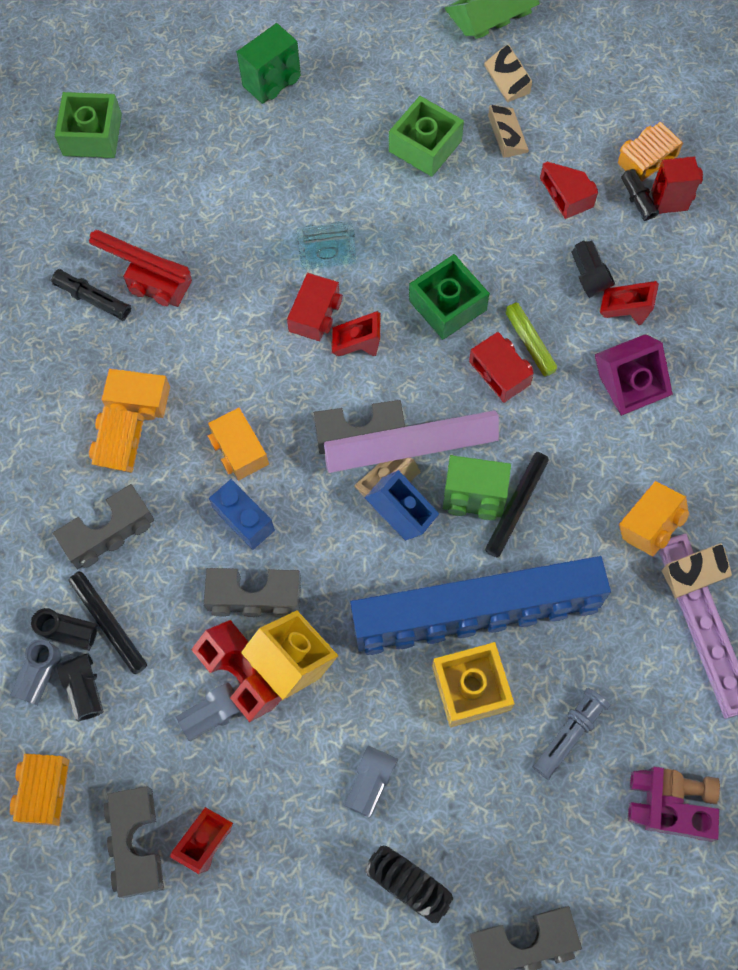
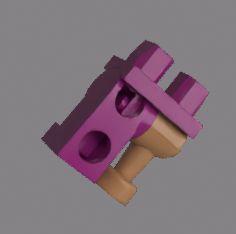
(666, 807)

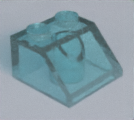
(326, 245)

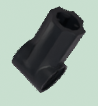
(593, 272)
(66, 629)
(80, 684)

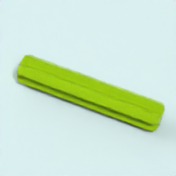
(531, 339)

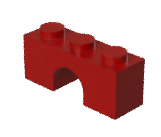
(221, 650)

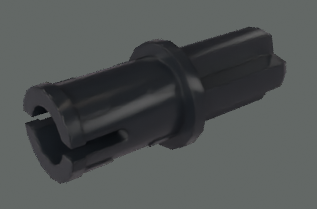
(639, 195)

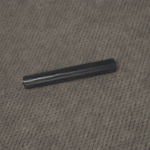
(517, 504)
(107, 622)

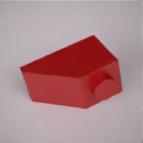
(569, 188)

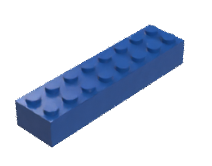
(479, 605)

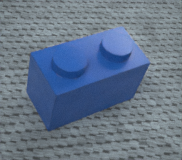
(402, 505)
(242, 514)

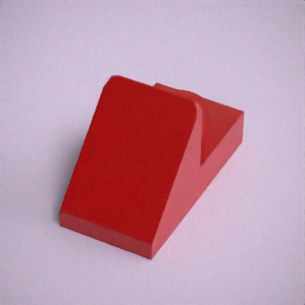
(631, 300)
(357, 334)
(202, 841)

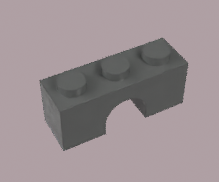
(332, 425)
(86, 544)
(278, 596)
(126, 813)
(554, 939)

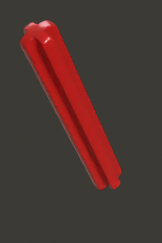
(139, 257)

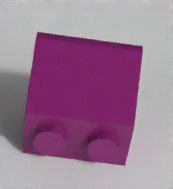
(635, 373)

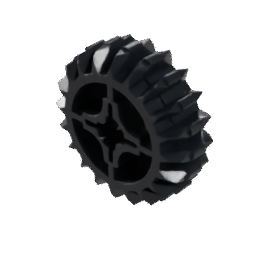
(409, 884)

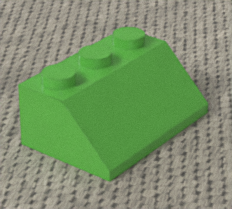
(478, 16)

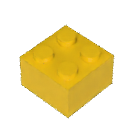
(289, 654)
(472, 684)

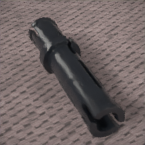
(81, 289)

